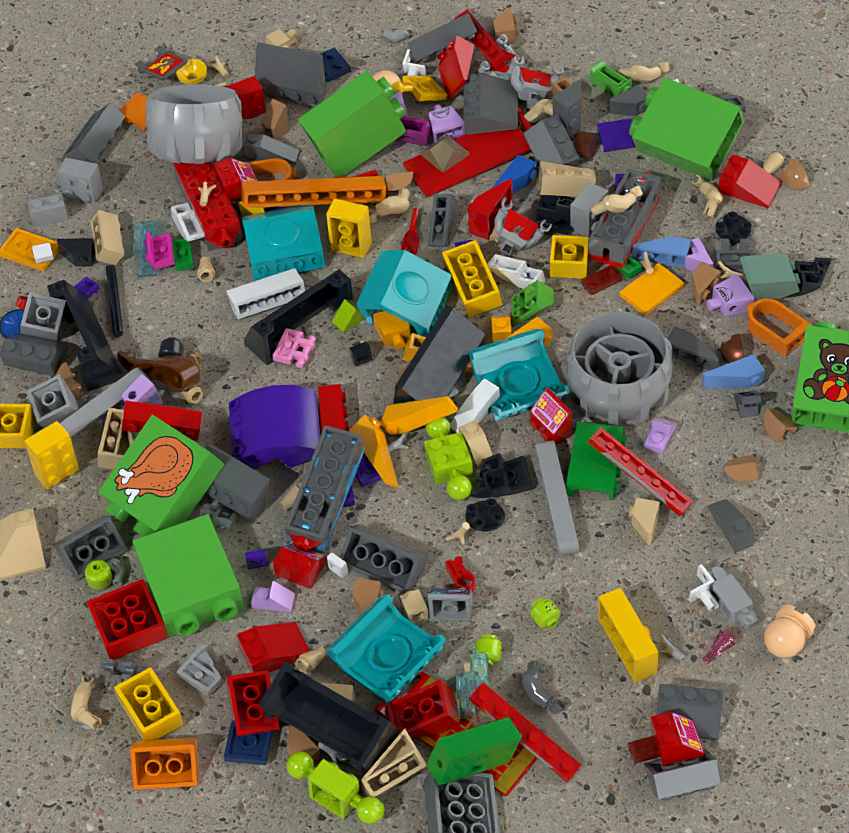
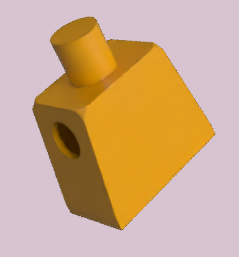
(391, 329)

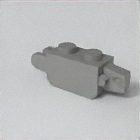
(732, 598)

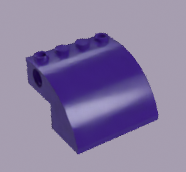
(274, 425)

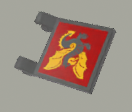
(163, 66)

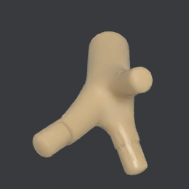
(220, 67)
(205, 193)
(647, 264)
(727, 273)
(460, 533)

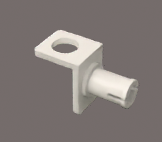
(412, 69)
(704, 591)

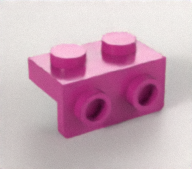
(159, 250)

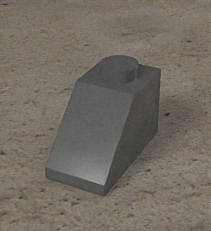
(629, 102)

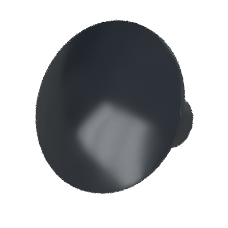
(733, 227)
(485, 515)

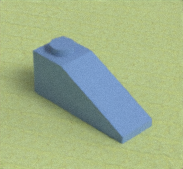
(664, 251)
(738, 374)

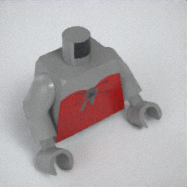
(505, 70)
(532, 84)
(516, 230)

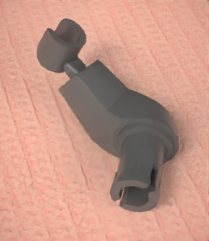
(533, 686)

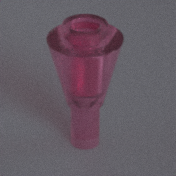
(722, 642)

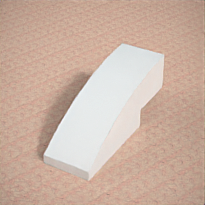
(186, 222)
(515, 271)
(476, 405)

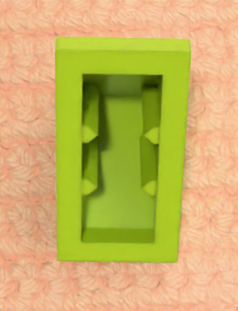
(347, 316)

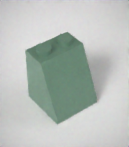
(770, 276)

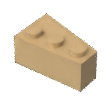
(563, 179)
(114, 440)
(393, 767)

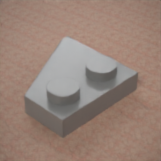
(200, 672)

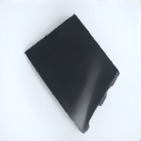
(556, 212)
(810, 275)
(501, 478)

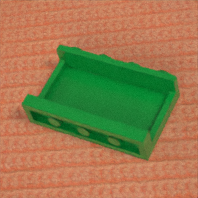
(588, 467)

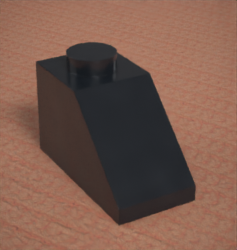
(77, 250)

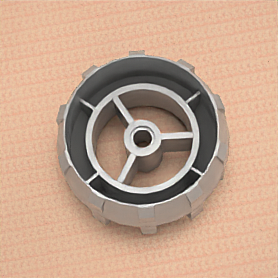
(193, 123)
(625, 350)

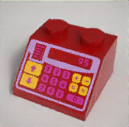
(232, 174)
(551, 418)
(299, 565)
(675, 738)

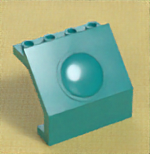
(283, 241)
(406, 289)
(519, 370)
(384, 649)

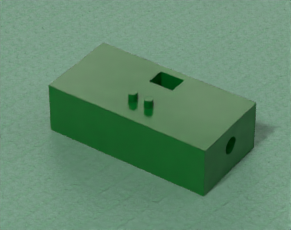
(473, 751)

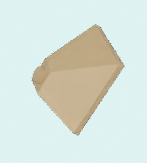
(20, 545)

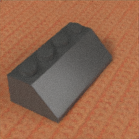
(439, 38)
(95, 134)
(238, 485)
(383, 558)

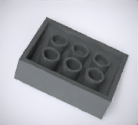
(290, 73)
(489, 104)
(461, 805)

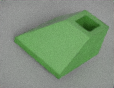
(531, 301)

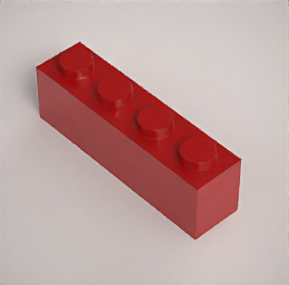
(332, 408)
(183, 420)

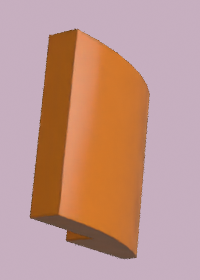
(135, 111)

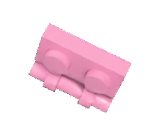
(288, 348)

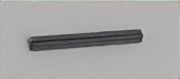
(114, 300)

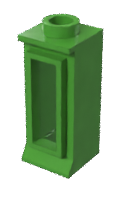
(609, 79)

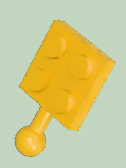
(422, 87)

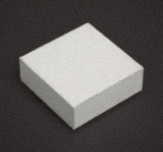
(42, 252)
(337, 565)

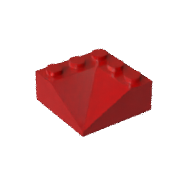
(127, 619)

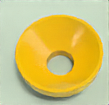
(192, 68)

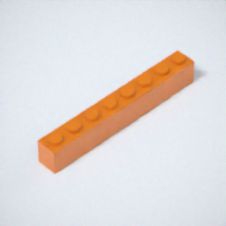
(313, 191)

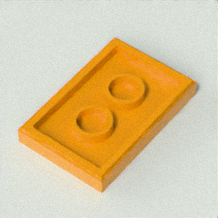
(19, 249)
(651, 289)

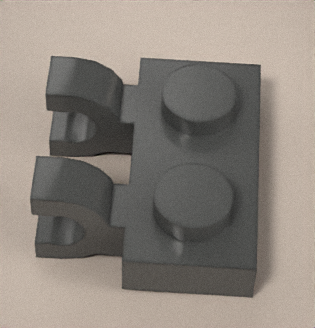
(731, 258)
(220, 516)
(113, 668)

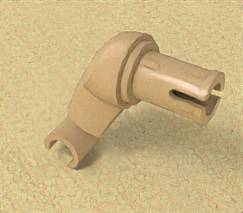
(644, 74)
(538, 112)
(712, 195)
(616, 203)
(391, 205)
(79, 704)

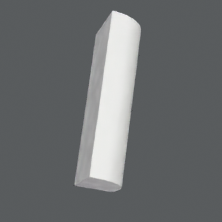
(265, 293)

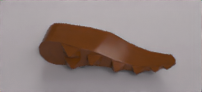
(171, 370)

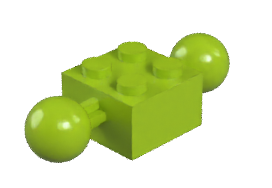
(448, 459)
(334, 788)

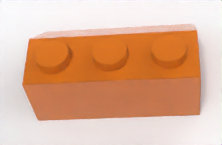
(164, 763)

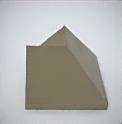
(444, 153)

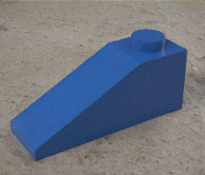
(521, 173)

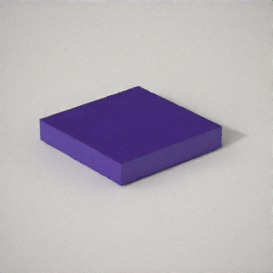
(615, 135)

